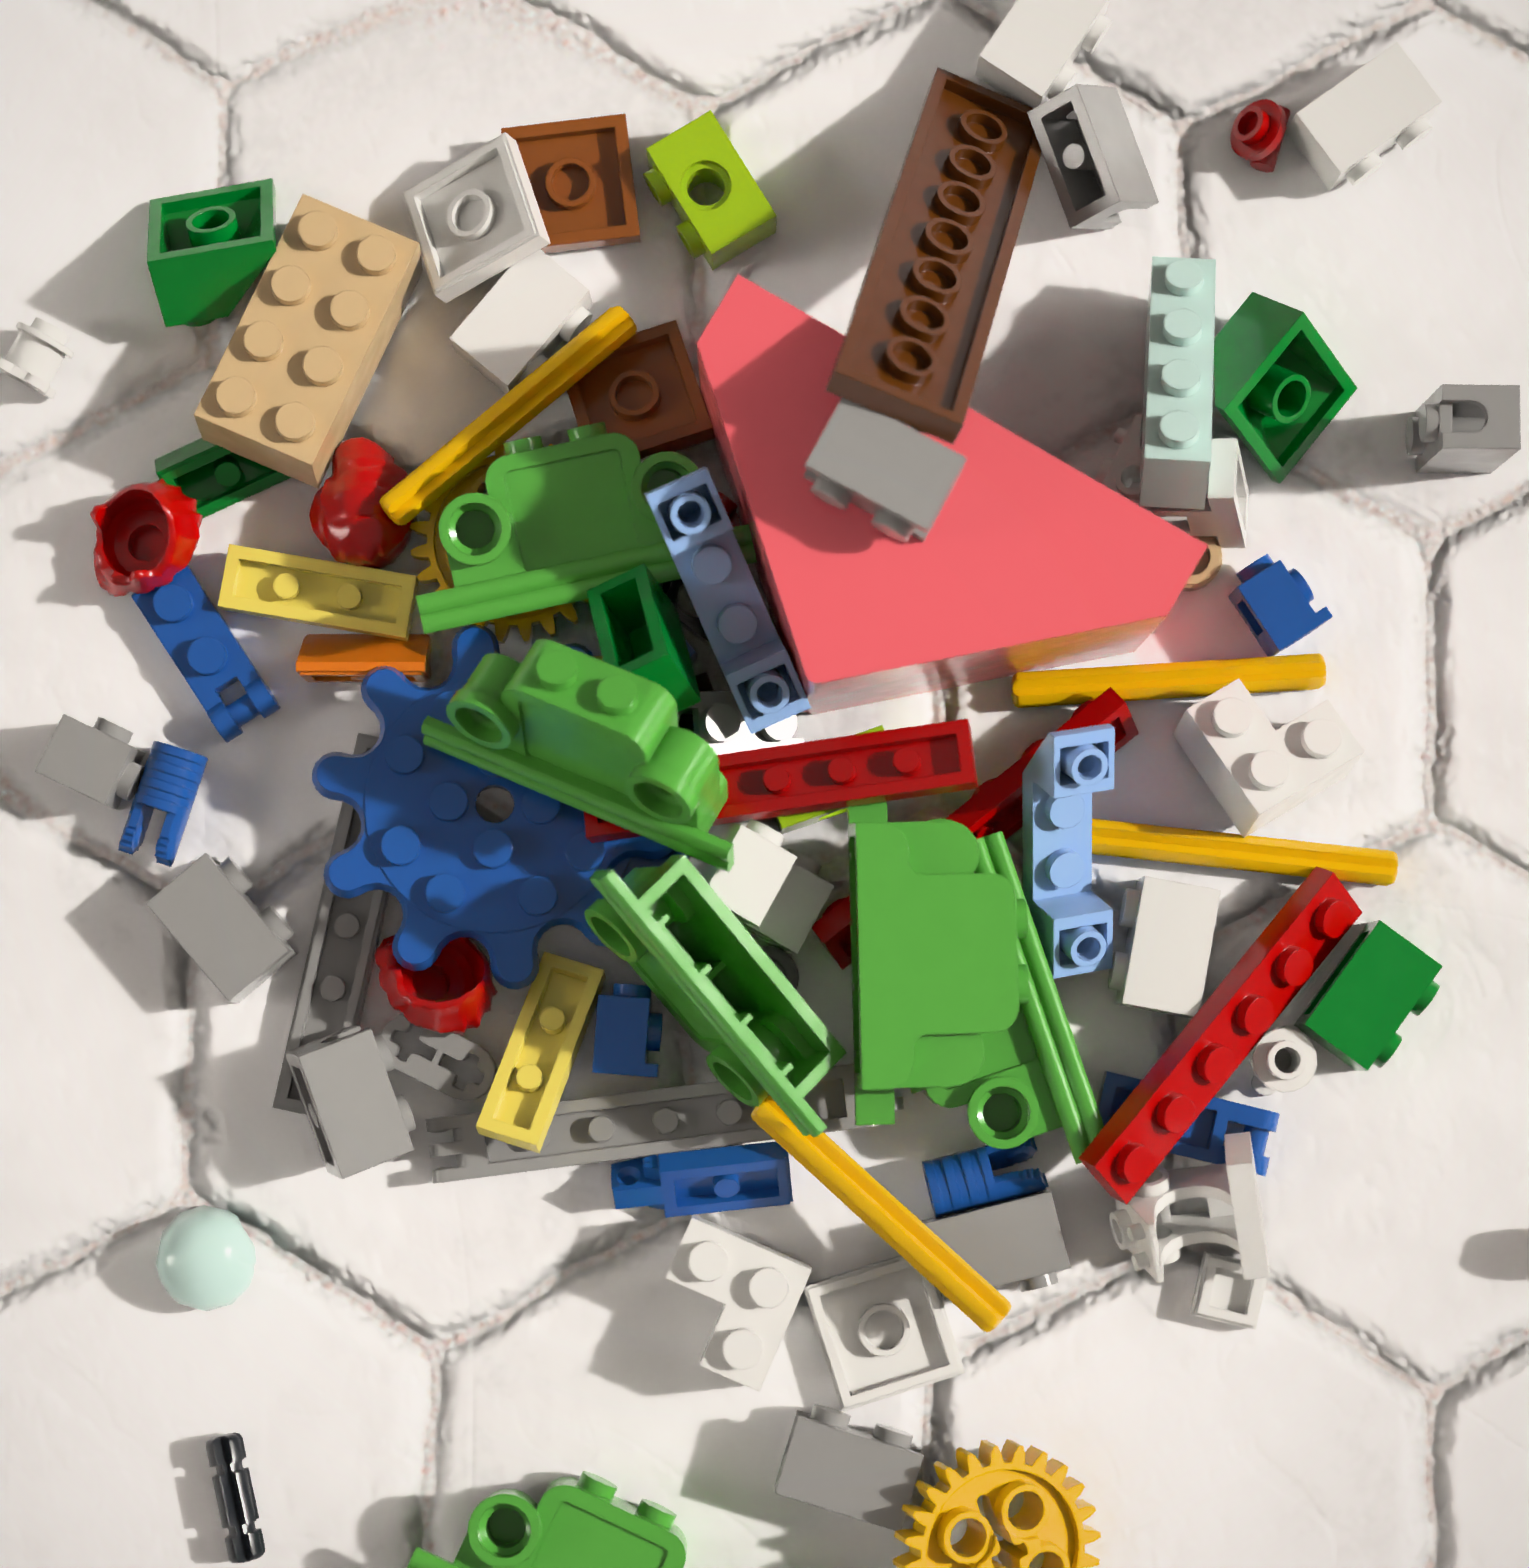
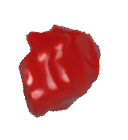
(348, 508)
(144, 537)
(444, 996)

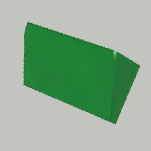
(214, 475)

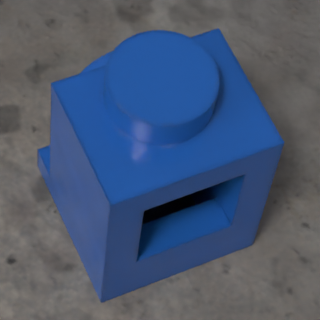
(1276, 604)
(626, 1032)

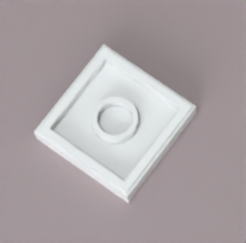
(475, 218)
(882, 1332)

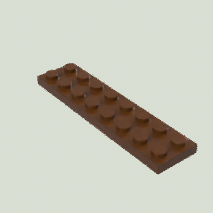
(940, 259)

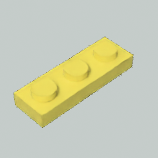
(318, 592)
(541, 1052)

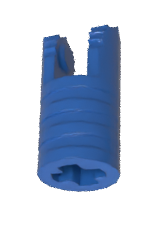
(168, 785)
(968, 1182)

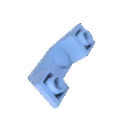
(727, 600)
(1058, 848)

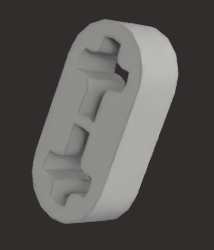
(430, 1071)

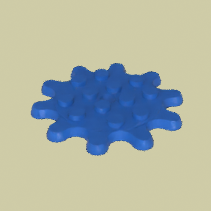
(437, 853)

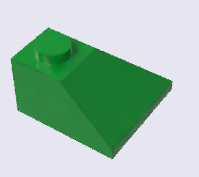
(209, 249)
(1276, 382)

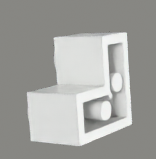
(1260, 769)
(768, 888)
(757, 1293)

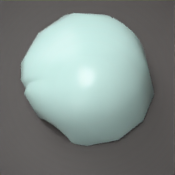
(205, 1258)

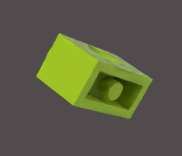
(700, 155)

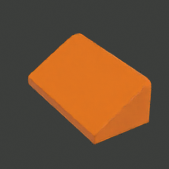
(354, 655)

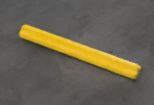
(508, 415)
(1168, 679)
(1241, 853)
(887, 1218)

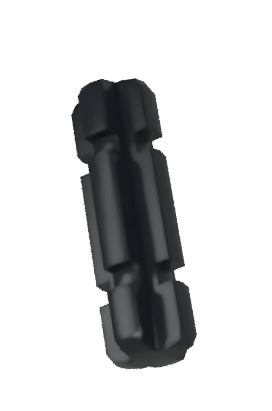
(235, 1497)

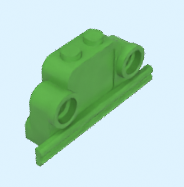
(554, 527)
(591, 743)
(926, 956)
(716, 985)
(1033, 1068)
(571, 1527)

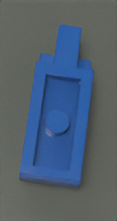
(705, 1180)

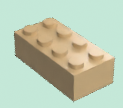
(309, 341)

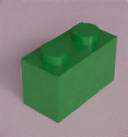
(643, 633)
(1370, 997)

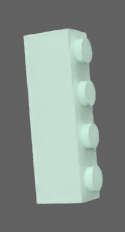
(1178, 383)

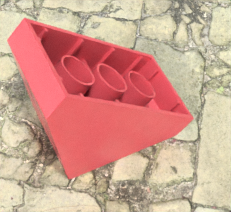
(1012, 578)

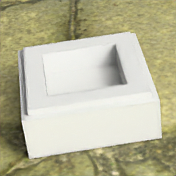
(1224, 1294)

